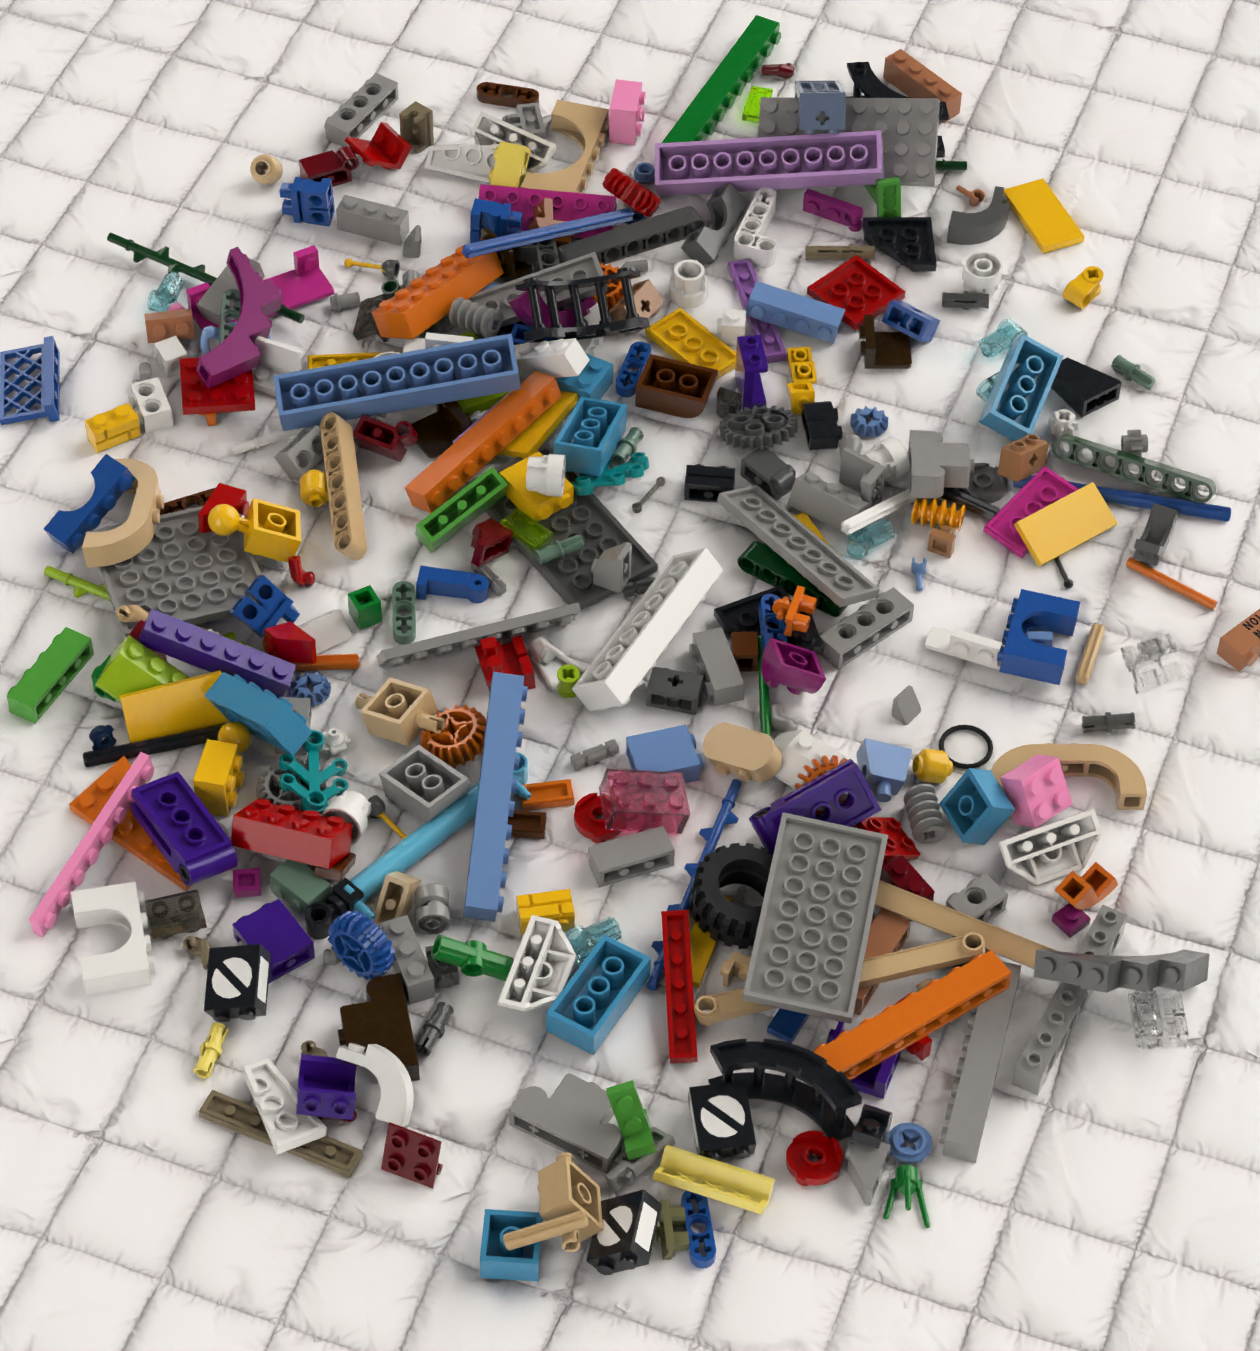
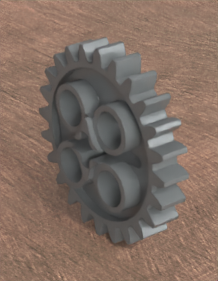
(758, 427)

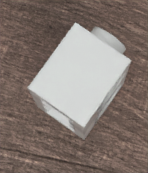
(151, 405)

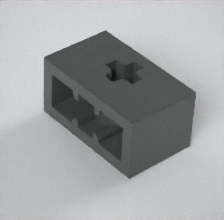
(674, 690)

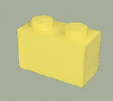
(509, 165)

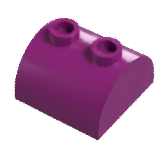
(791, 667)

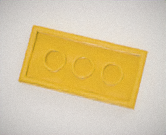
(1043, 216)
(691, 342)
(538, 432)
(1065, 524)
(171, 708)

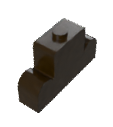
(382, 1021)

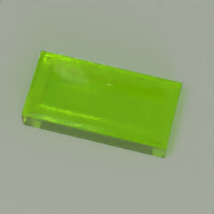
(752, 106)
(527, 529)

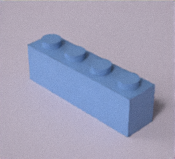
(795, 312)

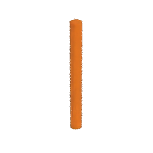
(1171, 583)

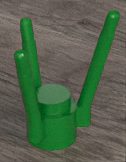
(907, 1183)

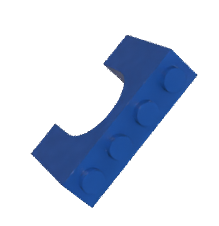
(1031, 613)

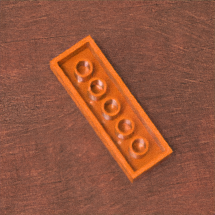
(432, 294)

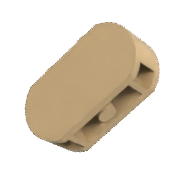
(742, 752)

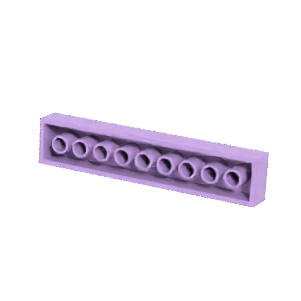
(769, 162)

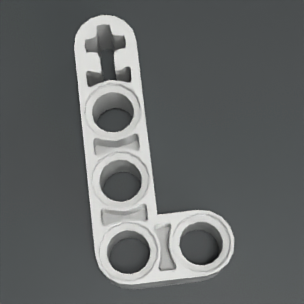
(750, 238)

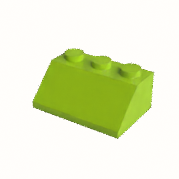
(134, 669)

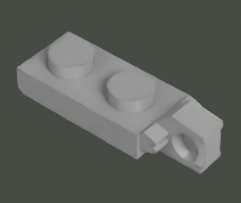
(628, 1170)

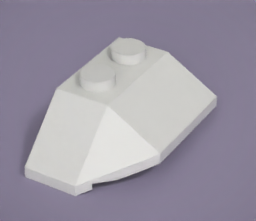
(491, 130)
(798, 750)
(1052, 848)
(539, 966)

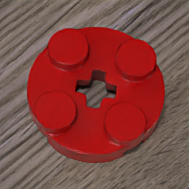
(587, 823)
(814, 1172)

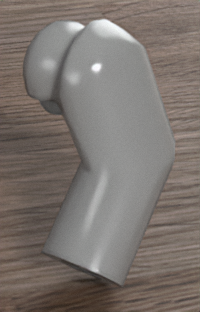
(145, 372)
(779, 722)

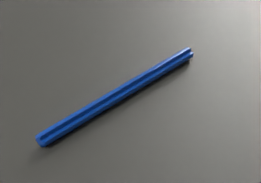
(547, 233)
(1146, 501)

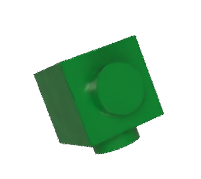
(364, 607)

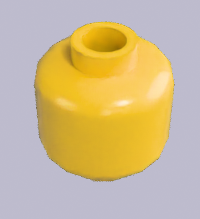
(313, 488)
(932, 766)

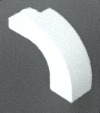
(394, 1081)

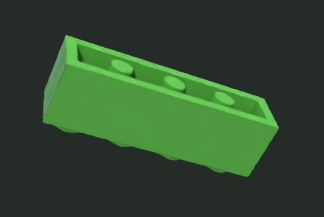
(461, 509)
(50, 675)

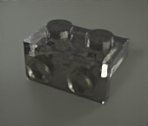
(365, 323)
(175, 914)

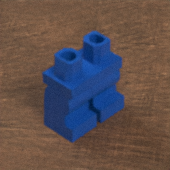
(309, 201)
(495, 217)
(269, 609)

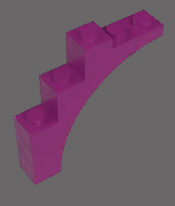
(238, 351)

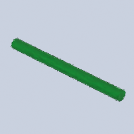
(764, 699)

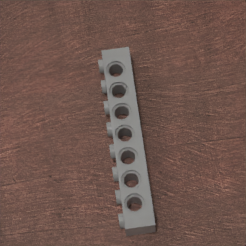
(1066, 1006)

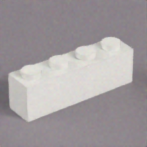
(553, 358)

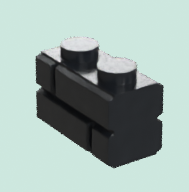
(706, 482)

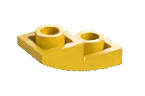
(801, 365)

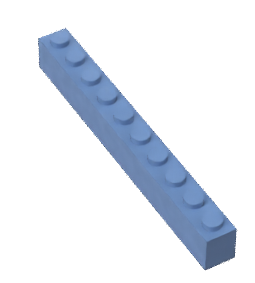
(493, 797)

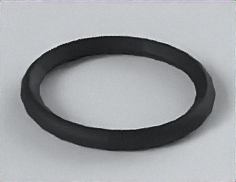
(972, 728)

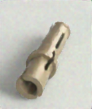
(839, 252)

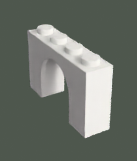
(128, 965)

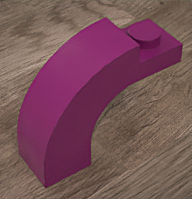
(522, 309)

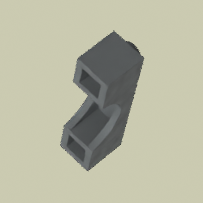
(725, 209)

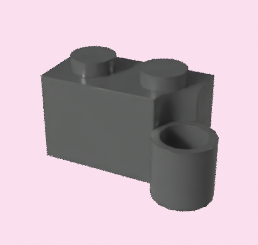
(768, 472)

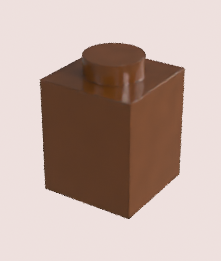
(745, 650)

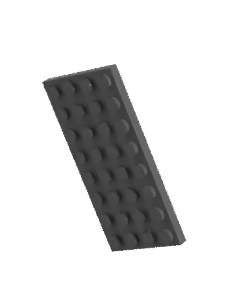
(598, 528)

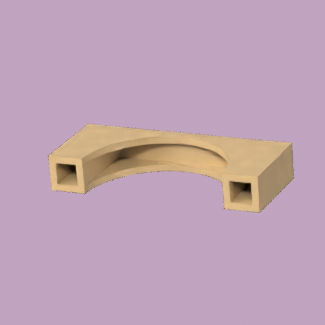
(588, 128)

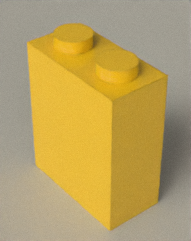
(530, 502)

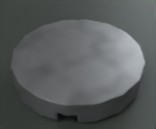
(986, 483)

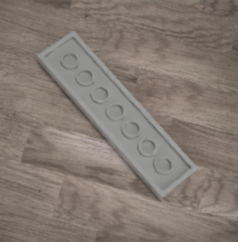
(499, 296)
(798, 545)
(468, 638)

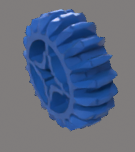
(361, 945)

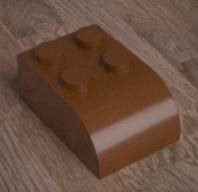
(674, 387)

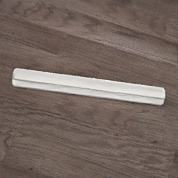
(877, 512)

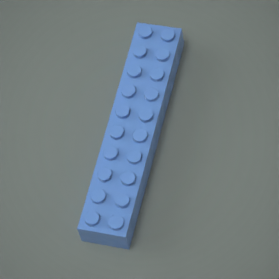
(397, 381)

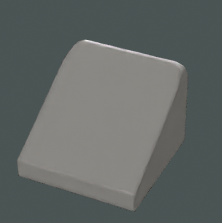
(413, 243)
(906, 706)

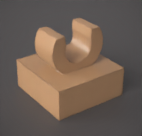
(942, 541)

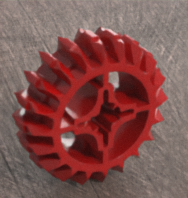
(631, 192)

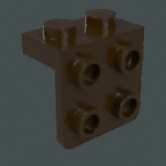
(511, 268)
(883, 349)
(441, 428)

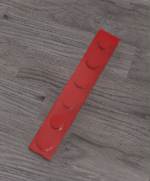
(679, 986)

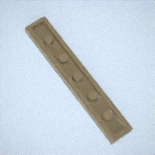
(247, 1121)

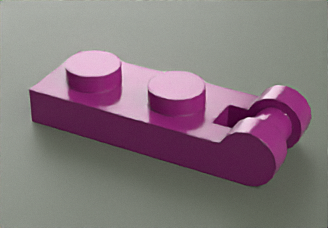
(833, 209)

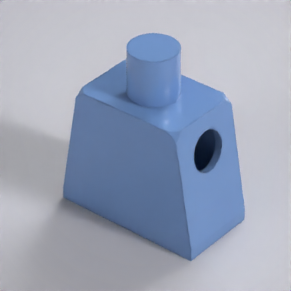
(883, 767)

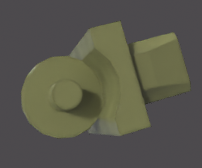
(671, 1241)

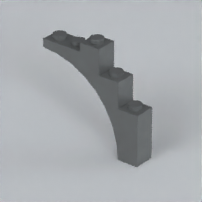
(1140, 973)

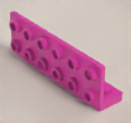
(566, 205)
(298, 286)

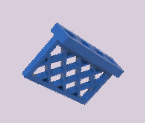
(47, 380)

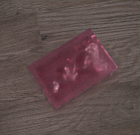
(644, 800)

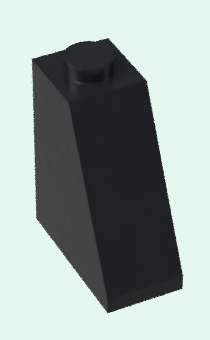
(1085, 387)

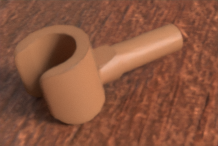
(974, 196)

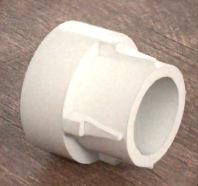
(982, 273)
(688, 284)
(892, 456)
(546, 474)
(352, 808)

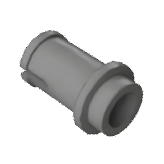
(344, 301)

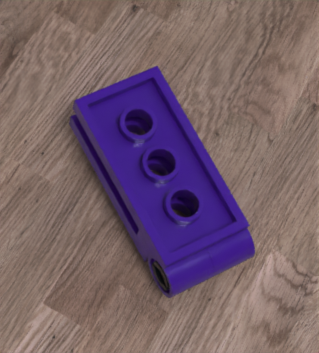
(820, 792)
(183, 829)

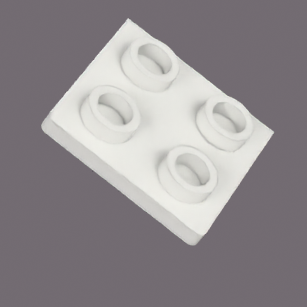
(274, 360)

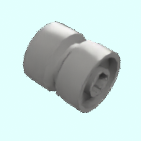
(432, 908)

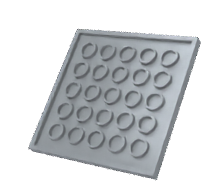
(182, 572)

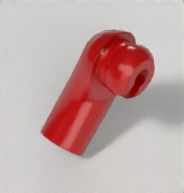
(298, 574)

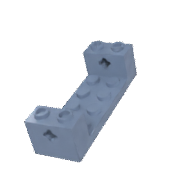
(818, 97)

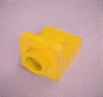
(800, 393)

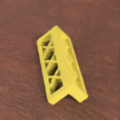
(714, 1179)

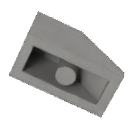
(613, 568)
(866, 1167)

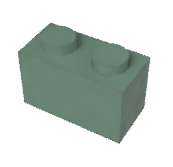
(298, 885)

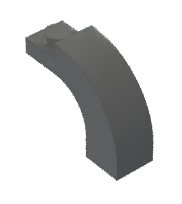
(979, 226)
(1156, 535)

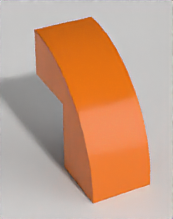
(1087, 890)

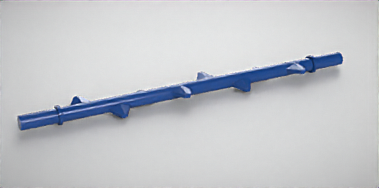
(712, 837)

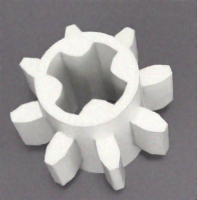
(1062, 423)

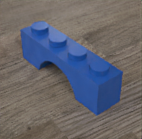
(70, 527)

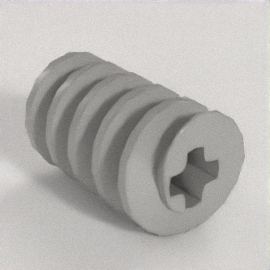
(475, 318)
(924, 814)

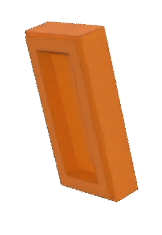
(548, 795)

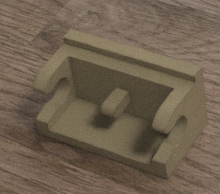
(417, 126)

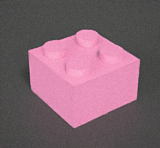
(626, 112)
(1036, 790)

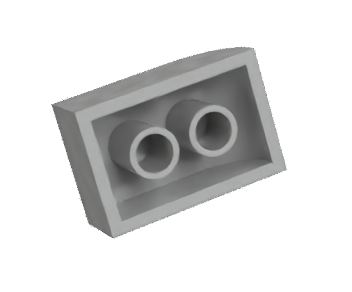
(423, 784)

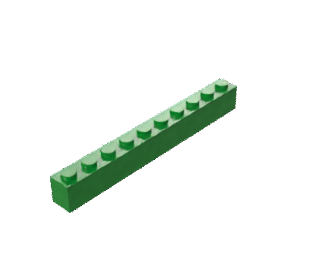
(726, 82)

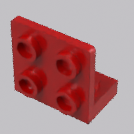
(384, 149)
(897, 842)

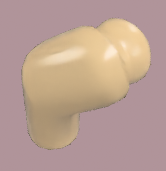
(131, 613)

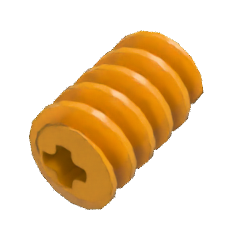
(937, 514)

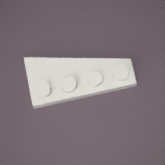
(463, 161)

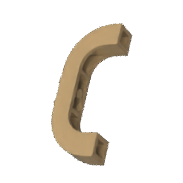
(137, 532)
(1089, 761)

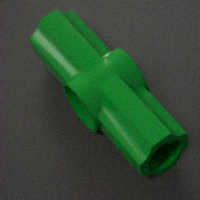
(472, 957)

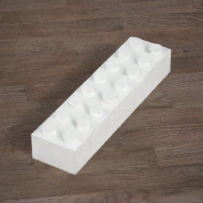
(647, 630)

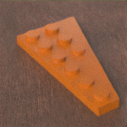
(128, 833)

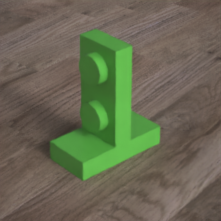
(886, 196)
(631, 1119)

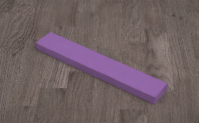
(744, 280)

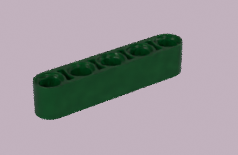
(774, 570)

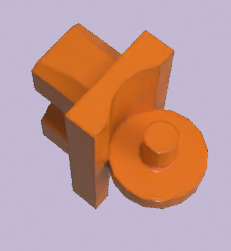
(791, 611)

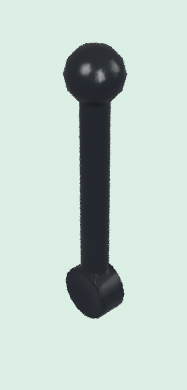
(1068, 583)

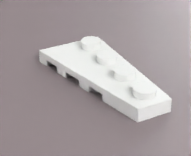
(277, 1108)

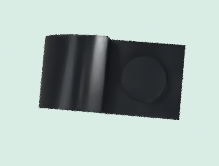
(872, 1126)

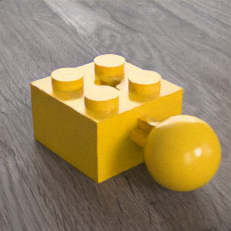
(267, 528)
(220, 769)

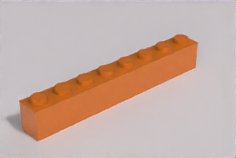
(483, 442)
(917, 1015)

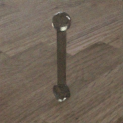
(637, 507)

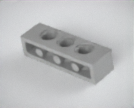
(362, 109)
(866, 628)

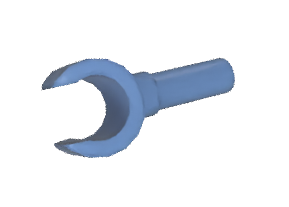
(918, 570)

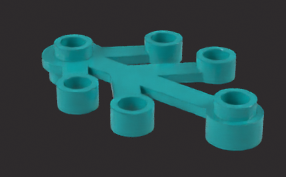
(616, 476)
(314, 798)

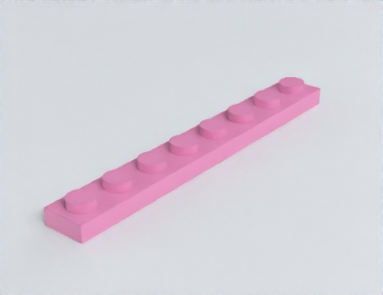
(88, 849)

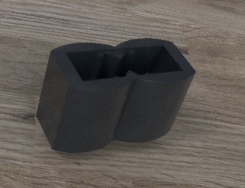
(821, 425)

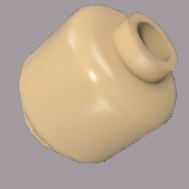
(266, 169)

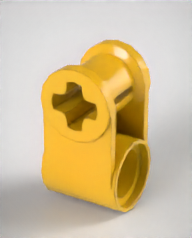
(1084, 287)

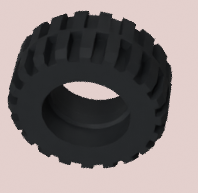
(716, 914)

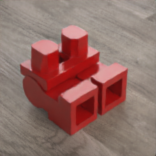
(505, 658)

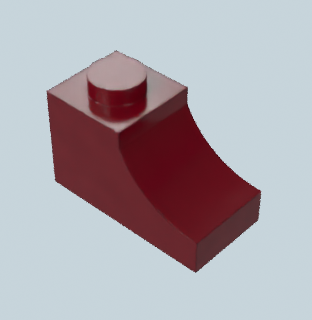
(490, 541)

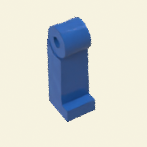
(451, 584)

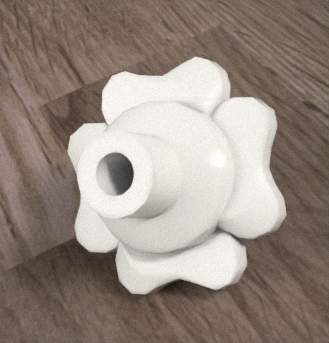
(335, 740)

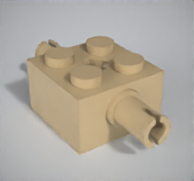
(399, 711)
(566, 1190)

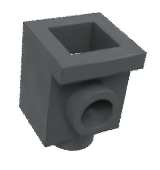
(444, 974)

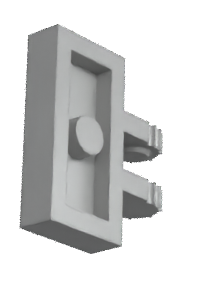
(528, 119)

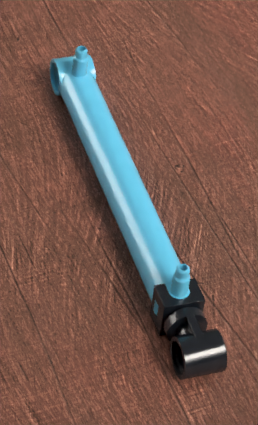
(353, 893)

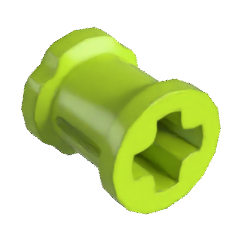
(568, 677)

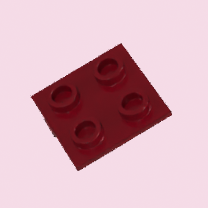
(411, 1155)

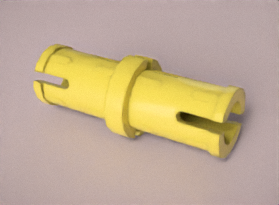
(210, 1050)

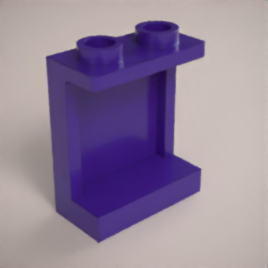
(749, 364)
(279, 934)
(876, 1079)
(326, 1087)

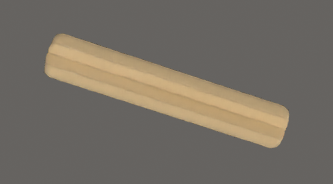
(1089, 654)
(545, 1230)

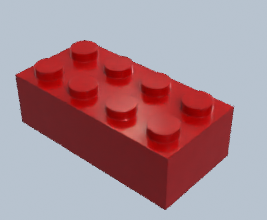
(292, 833)

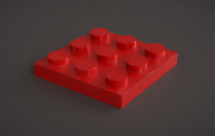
(857, 290)
(228, 396)

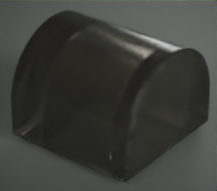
(727, 402)

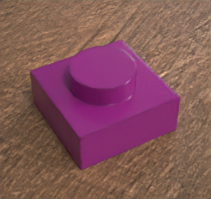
(247, 882)
(1070, 920)

